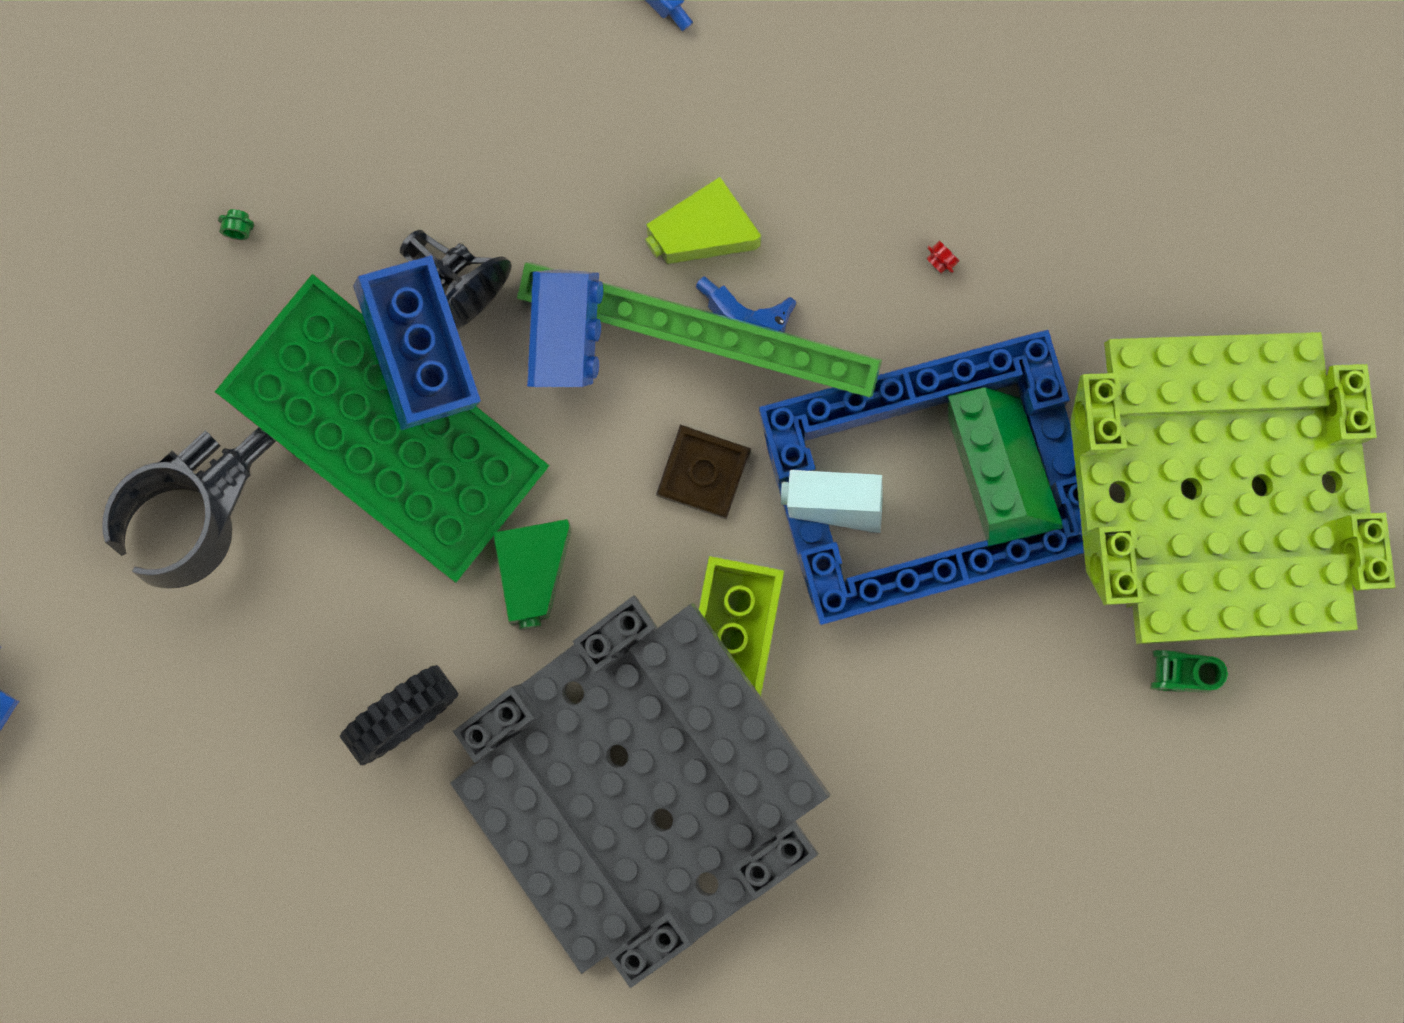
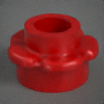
(942, 257)

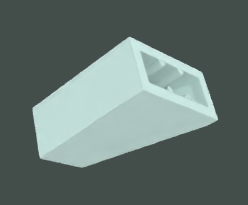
(835, 498)

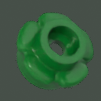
(236, 224)

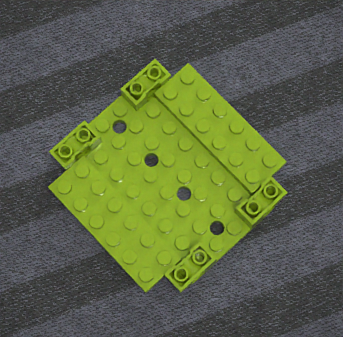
(1219, 418)

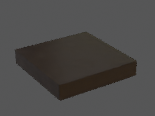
(703, 472)

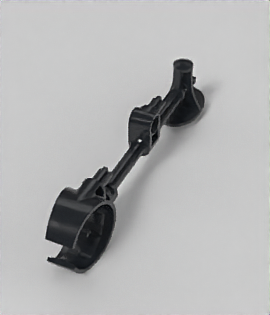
(227, 475)

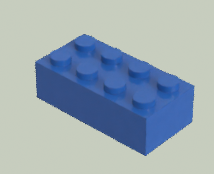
(416, 342)

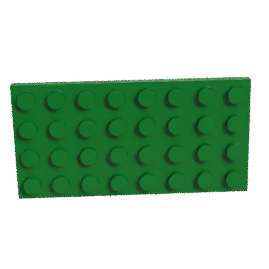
(325, 400)

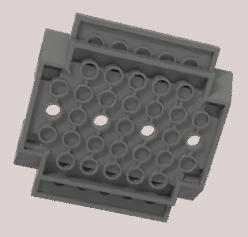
(586, 829)

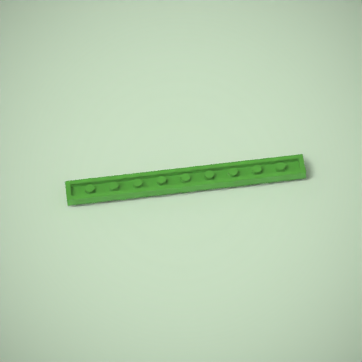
(729, 337)

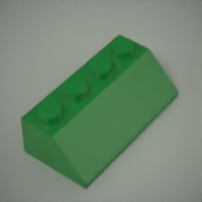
(1002, 465)

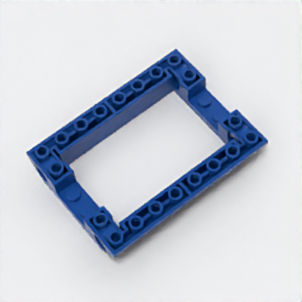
(1022, 361)

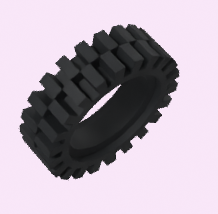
(398, 715)

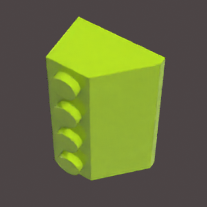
(741, 609)

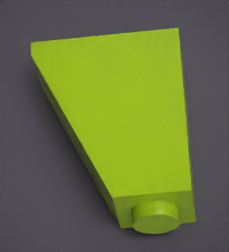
(702, 227)

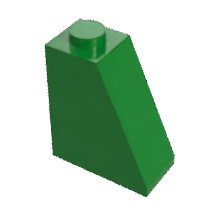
(530, 569)

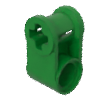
(1179, 672)

